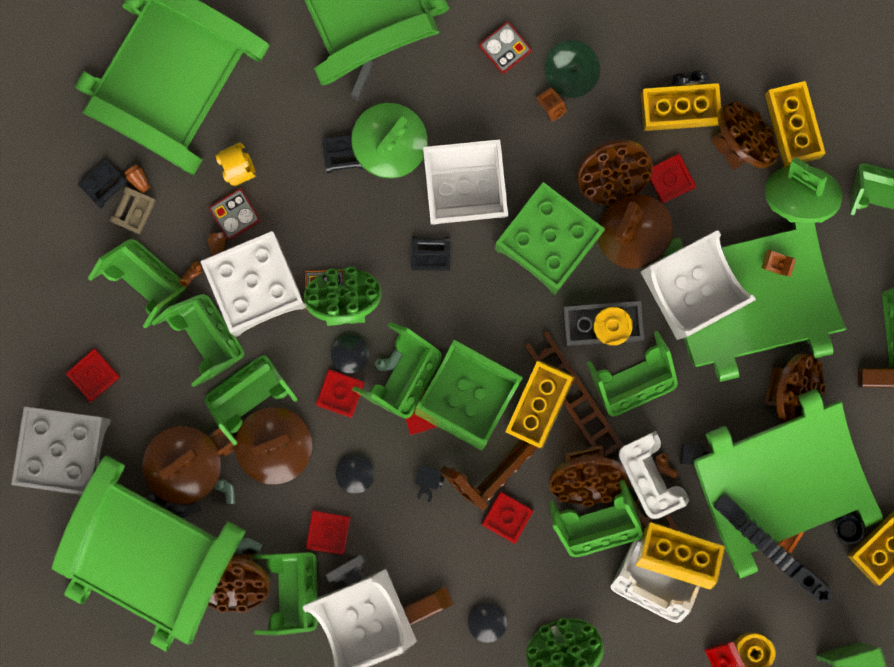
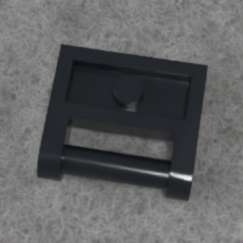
(338, 147)
(98, 179)
(430, 259)

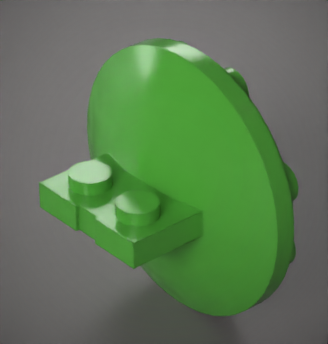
(389, 140)
(803, 193)
(343, 302)
(565, 645)

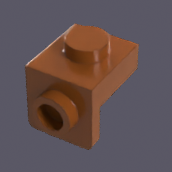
(778, 263)
(222, 442)

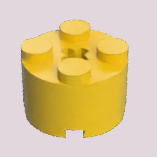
(236, 164)
(764, 647)

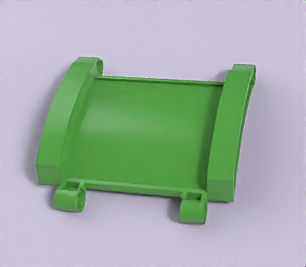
(369, 28)
(168, 75)
(784, 306)
(786, 478)
(142, 557)

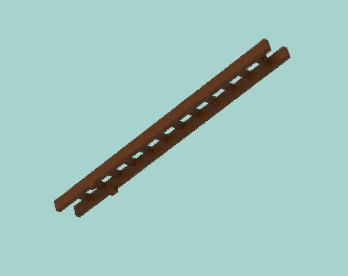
(580, 424)

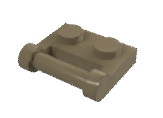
(138, 212)

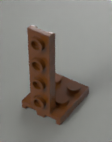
(486, 490)

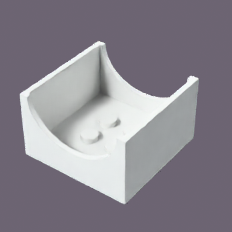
(252, 283)
(695, 286)
(363, 621)

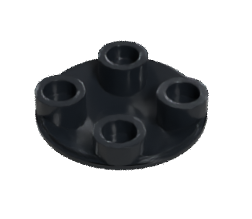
(695, 78)
(349, 354)
(355, 474)
(487, 622)

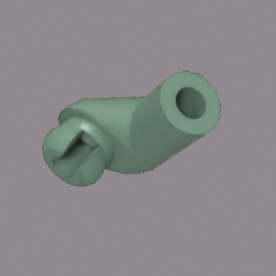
(389, 363)
(248, 543)

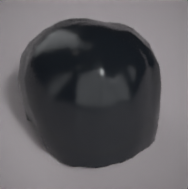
(849, 529)

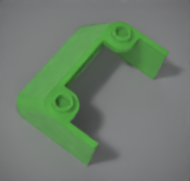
(872, 186)
(143, 273)
(207, 332)
(409, 376)
(638, 383)
(244, 392)
(598, 529)
(296, 588)

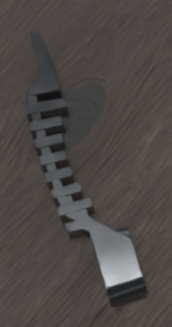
(772, 550)

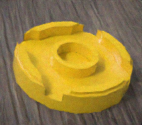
(612, 326)

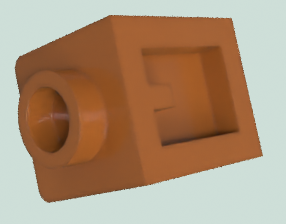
(552, 104)

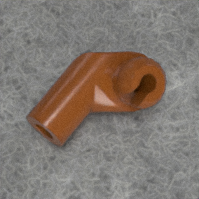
(192, 272)
(663, 466)

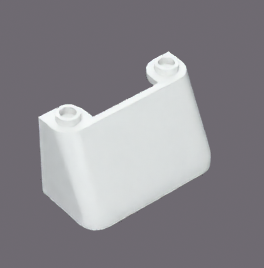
(647, 480)
(652, 590)

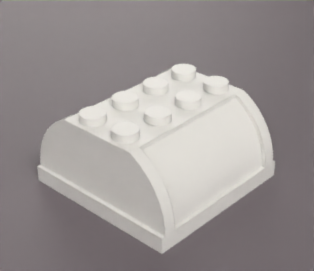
(465, 182)

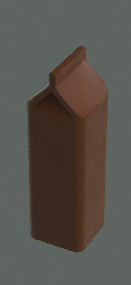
(876, 377)
(428, 606)

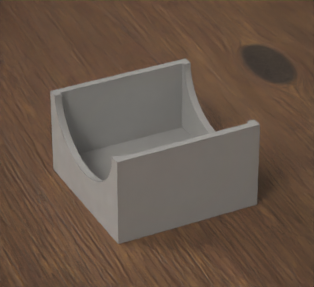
(58, 450)

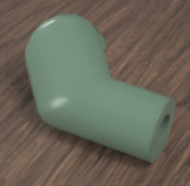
(226, 488)

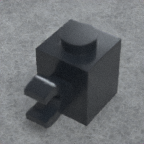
(691, 452)
(428, 478)

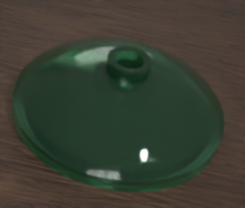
(561, 71)

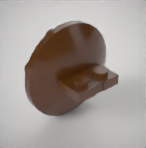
(744, 138)
(614, 171)
(635, 231)
(799, 376)
(273, 445)
(181, 465)
(587, 478)
(241, 585)

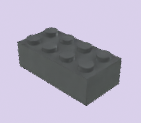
(579, 323)

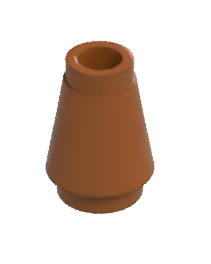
(137, 178)
(216, 243)

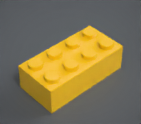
(680, 107)
(794, 123)
(540, 404)
(876, 552)
(680, 556)

